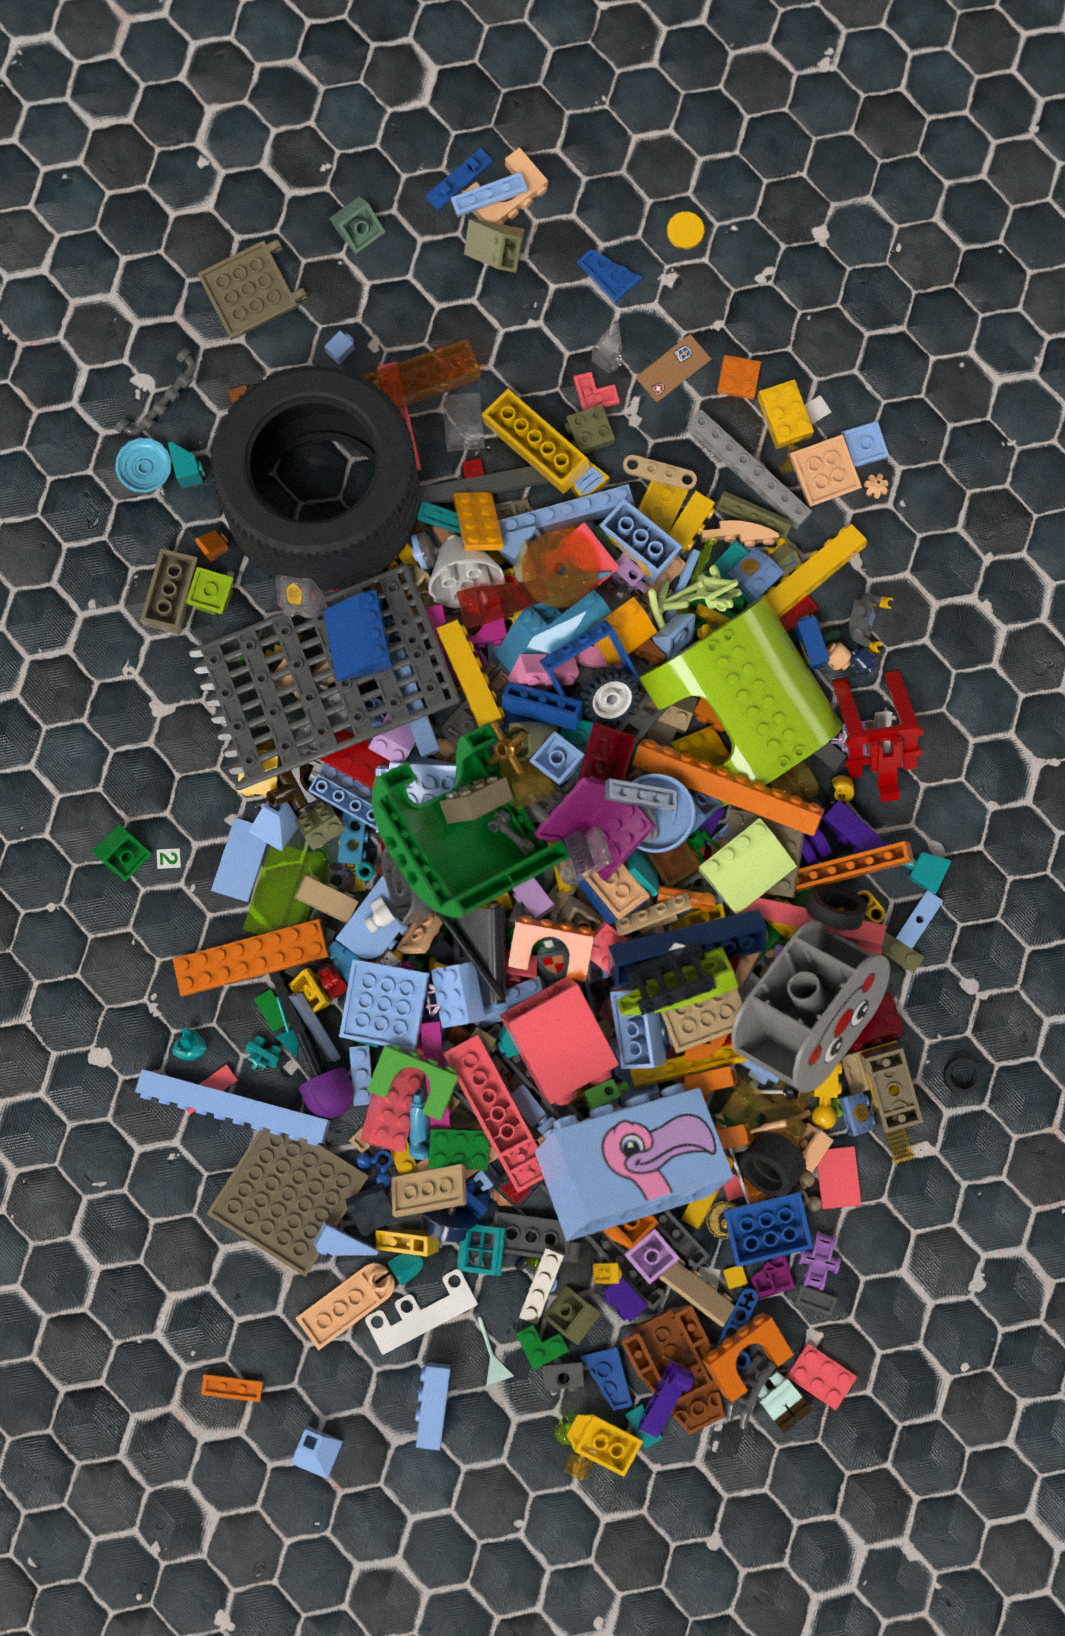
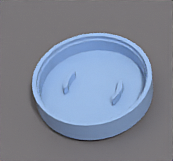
(672, 826)

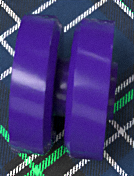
(813, 848)

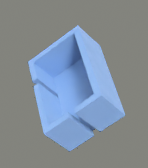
(458, 995)

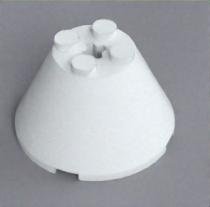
(461, 570)

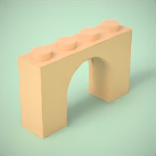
(535, 183)

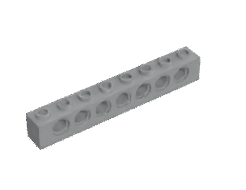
(748, 469)

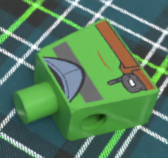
(597, 1097)

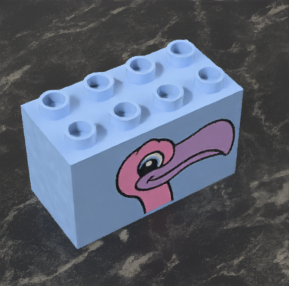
(632, 1161)

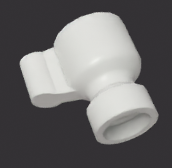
(381, 917)

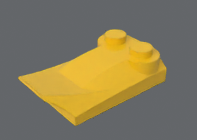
(603, 1443)

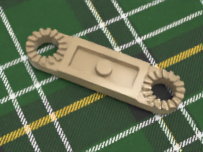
(659, 472)

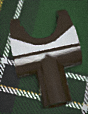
(292, 789)

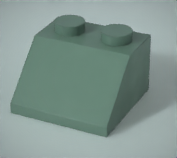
(357, 224)

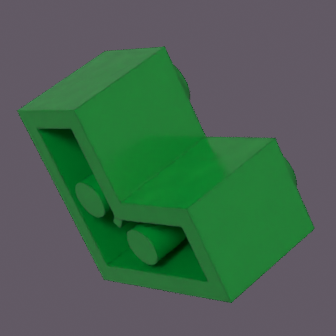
(540, 1351)

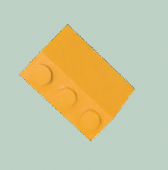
(631, 627)

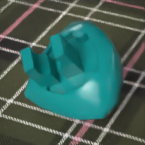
(189, 1045)

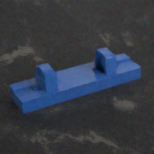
(459, 179)

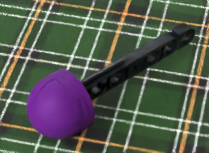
(328, 1092)

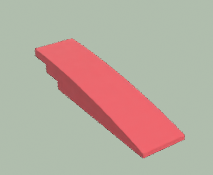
(496, 1112)

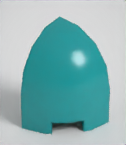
(406, 1266)

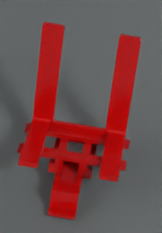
(886, 763)

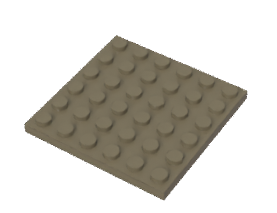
(285, 1195)

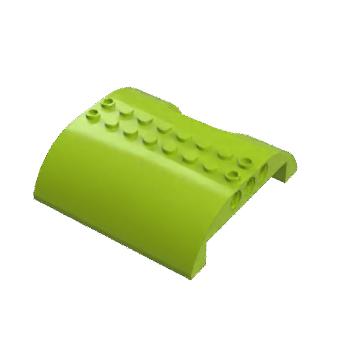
(756, 691)

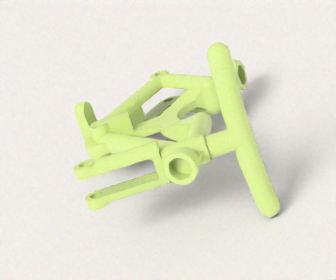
(681, 599)

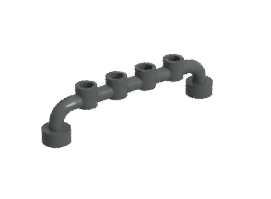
(159, 407)

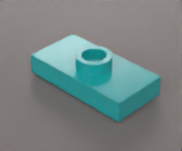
(634, 1417)

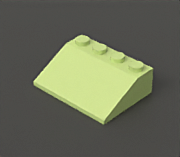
(747, 866)

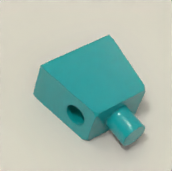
(928, 871)

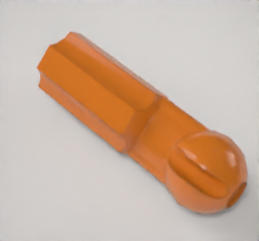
(703, 901)

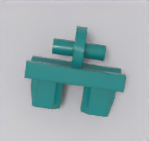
(260, 1056)

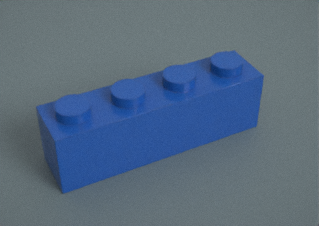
(542, 706)

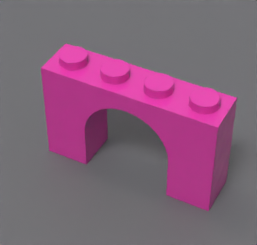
(489, 634)

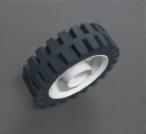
(606, 683)

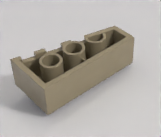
(581, 915)

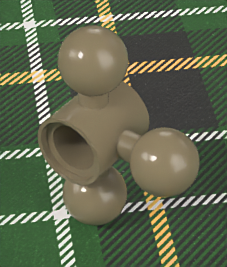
(806, 1180)

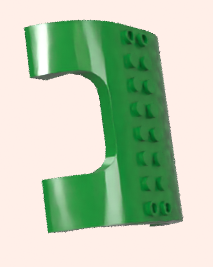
(458, 862)

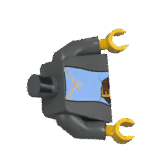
(863, 618)

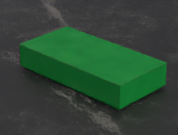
(269, 1007)

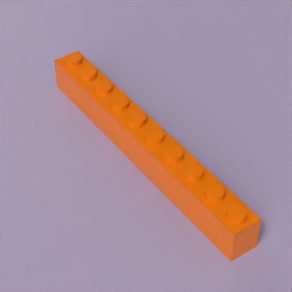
(729, 787)

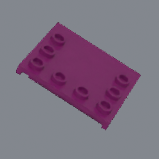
(585, 807)

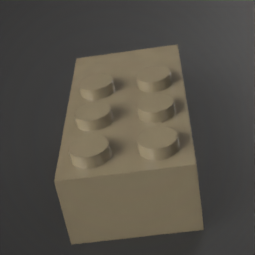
(168, 591)

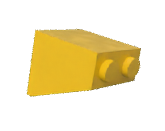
(267, 785)

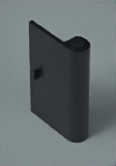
(486, 937)

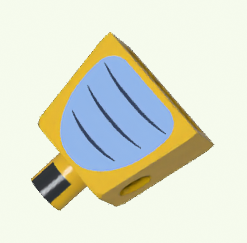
(590, 482)

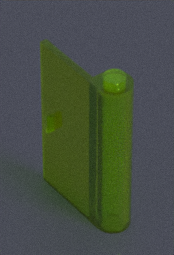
(274, 900)

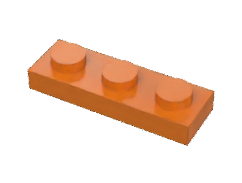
(232, 1387)

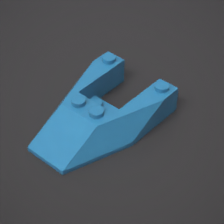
(545, 629)

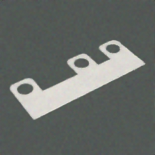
(420, 1321)

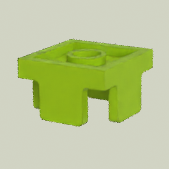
(210, 591)

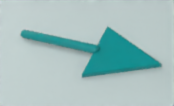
(287, 1038)

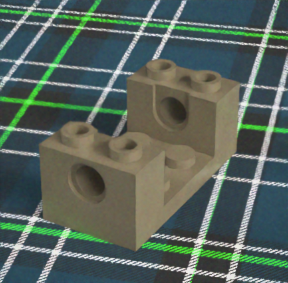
(886, 1068)

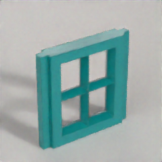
(498, 1250)

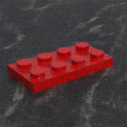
(355, 761)

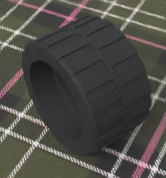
(772, 1164)

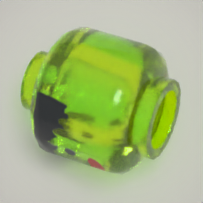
(562, 1428)

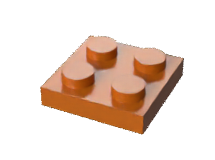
(739, 377)

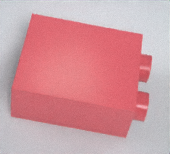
(560, 1041)

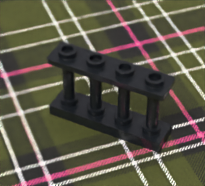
(664, 964)

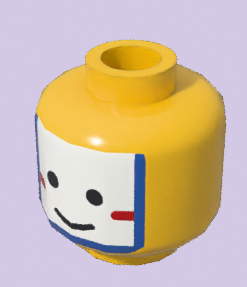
(390, 958)

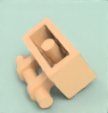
(813, 1146)

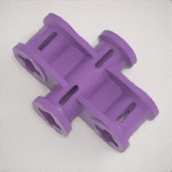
(817, 1267)

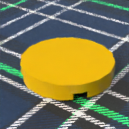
(685, 230)

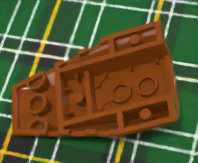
(678, 1338)

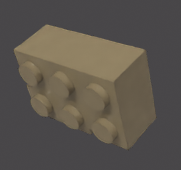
(476, 799)

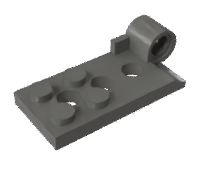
(542, 1228)

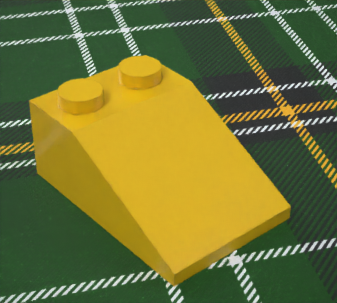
(310, 986)

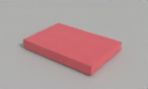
(839, 1178)

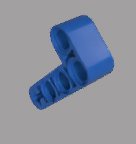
(733, 1322)

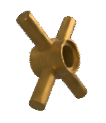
(507, 748)

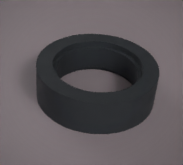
(833, 917)

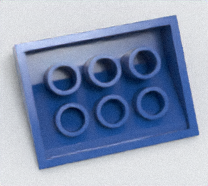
(358, 636)
(767, 1229)

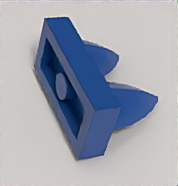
(477, 1204)

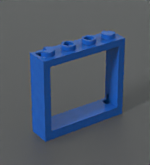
(578, 645)

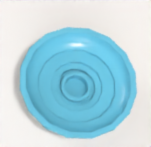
(143, 465)

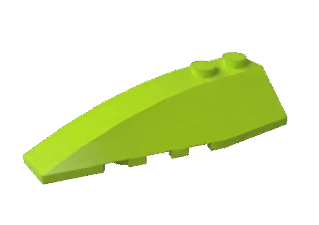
(714, 963)

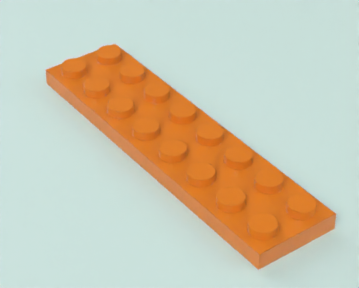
(250, 958)

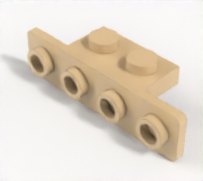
(654, 916)

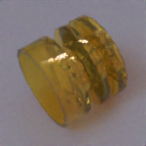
(797, 782)

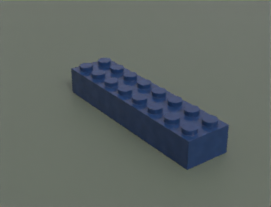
(736, 934)

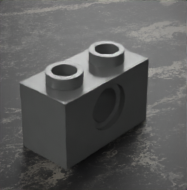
(572, 1368)

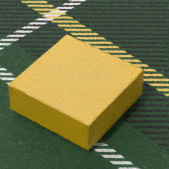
(735, 1277)

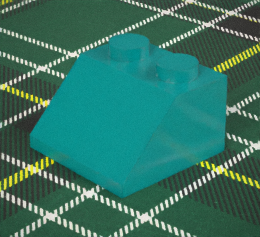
(186, 467)

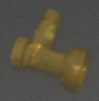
(787, 465)

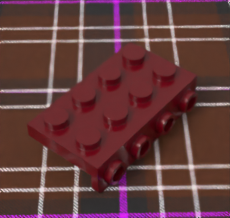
(606, 754)
(882, 1026)

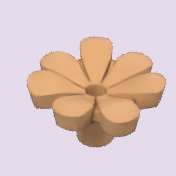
(876, 485)

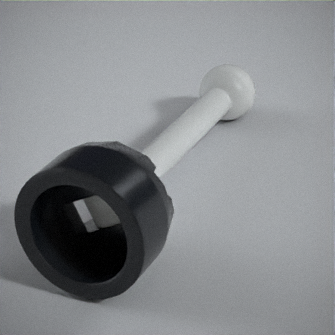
(789, 1092)

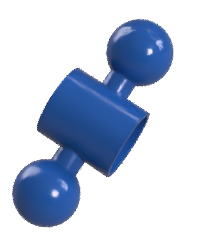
(364, 1160)

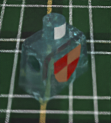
(553, 959)

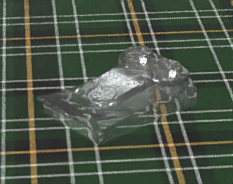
(599, 853)

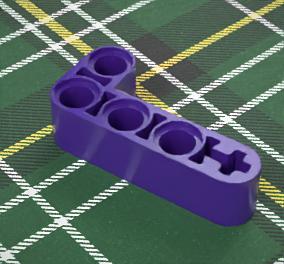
(665, 1397)

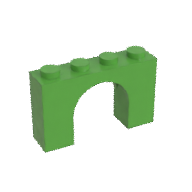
(441, 1079)

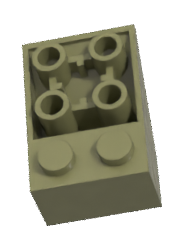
(494, 244)

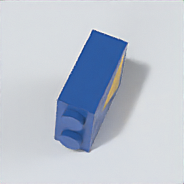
(811, 643)

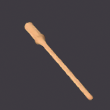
(771, 1126)

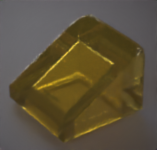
(578, 1467)

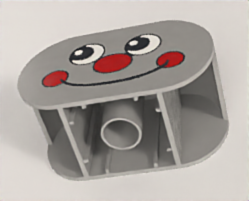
(810, 1006)

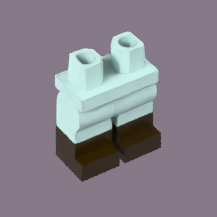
(778, 1396)

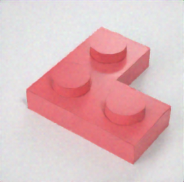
(592, 397)

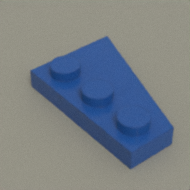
(610, 277)
(609, 1374)

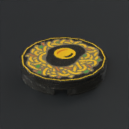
(716, 1221)

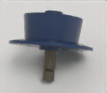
(450, 1223)

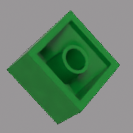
(122, 852)

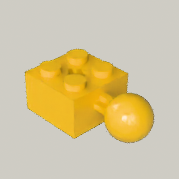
(824, 1115)

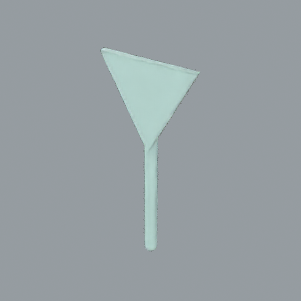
(496, 1371)

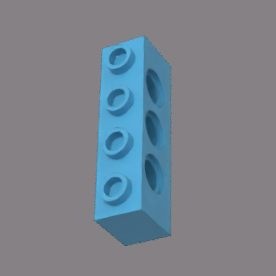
(348, 856)

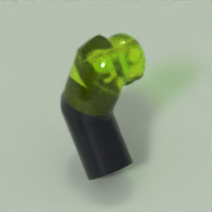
(527, 1261)

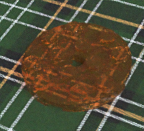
(555, 549)

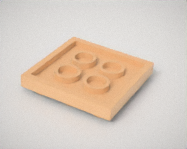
(825, 470)

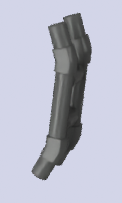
(757, 1386)

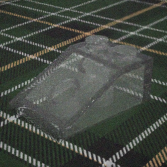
(463, 421)

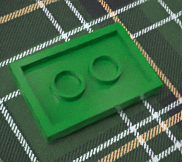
(458, 1147)

